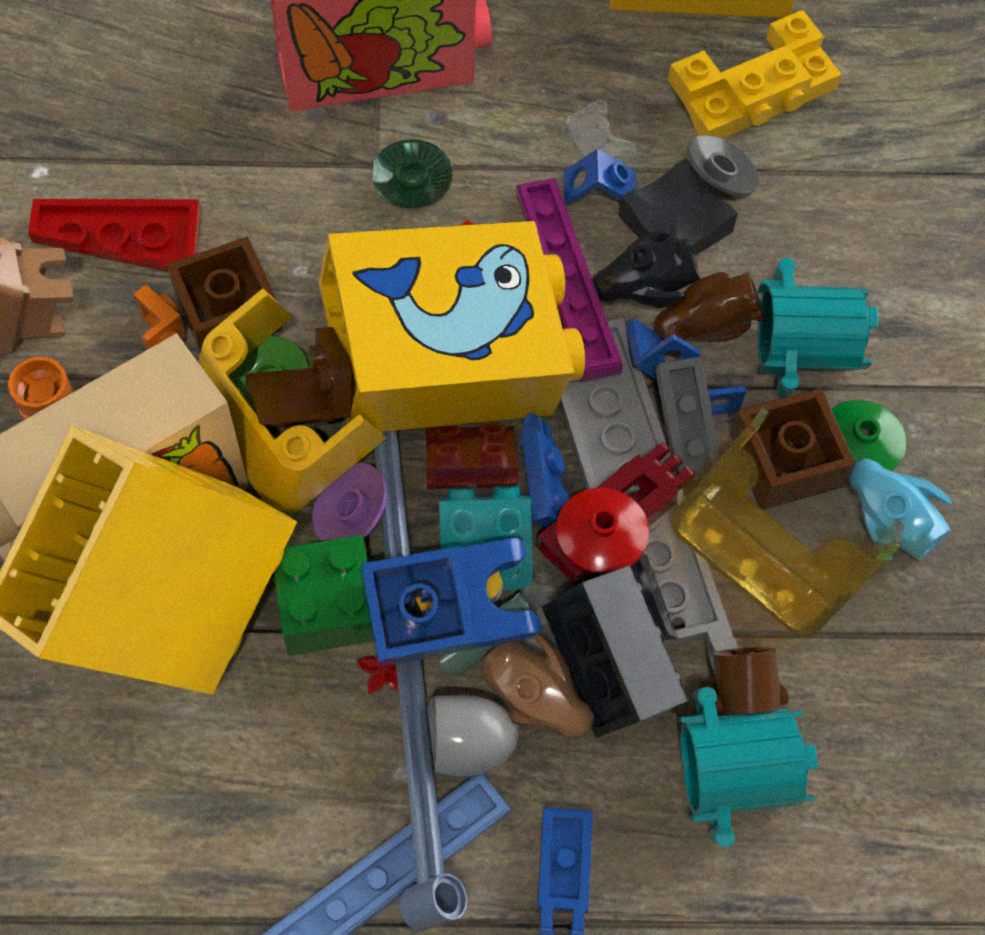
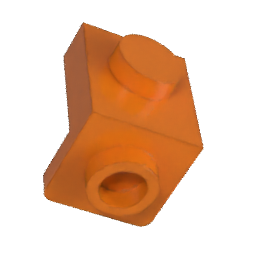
(160, 314)

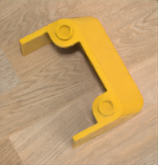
(298, 462)

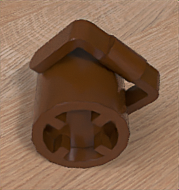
(747, 681)

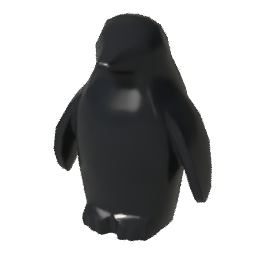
(649, 272)

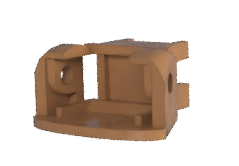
(29, 297)

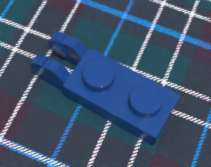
(564, 867)

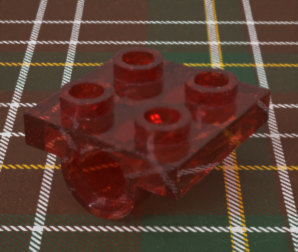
(471, 456)

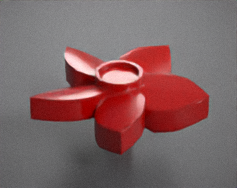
(379, 675)

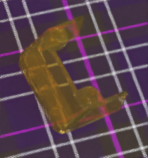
(765, 558)

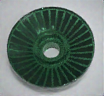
(412, 161)

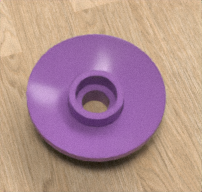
(350, 504)

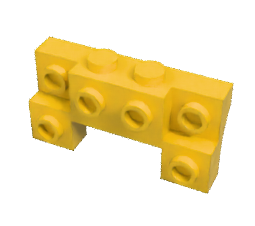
(760, 87)

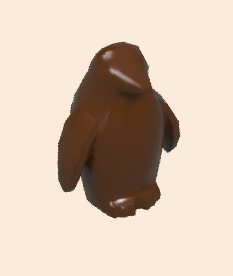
(713, 309)

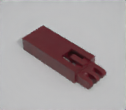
(656, 497)

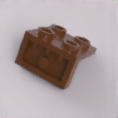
(307, 393)

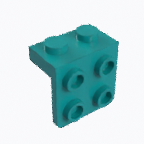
(486, 518)

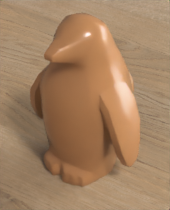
(537, 687)

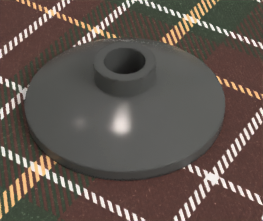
(722, 165)

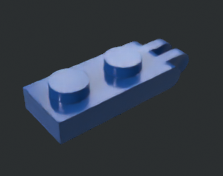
(543, 470)

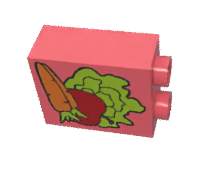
(375, 47)

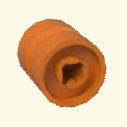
(37, 385)

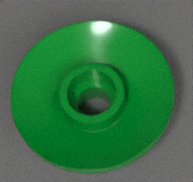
(888, 436)

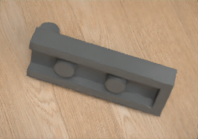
(688, 414)

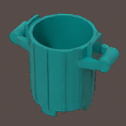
(811, 328)
(741, 763)

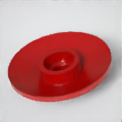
(598, 548)

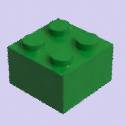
(322, 595)

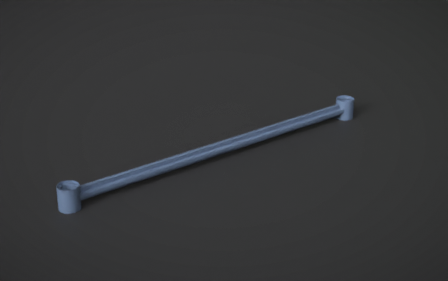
(437, 895)

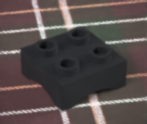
(681, 205)

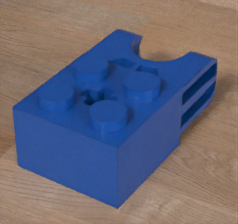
(458, 601)

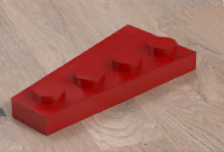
(119, 229)

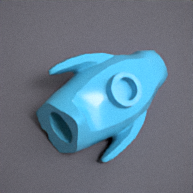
(900, 497)

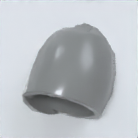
(469, 735)

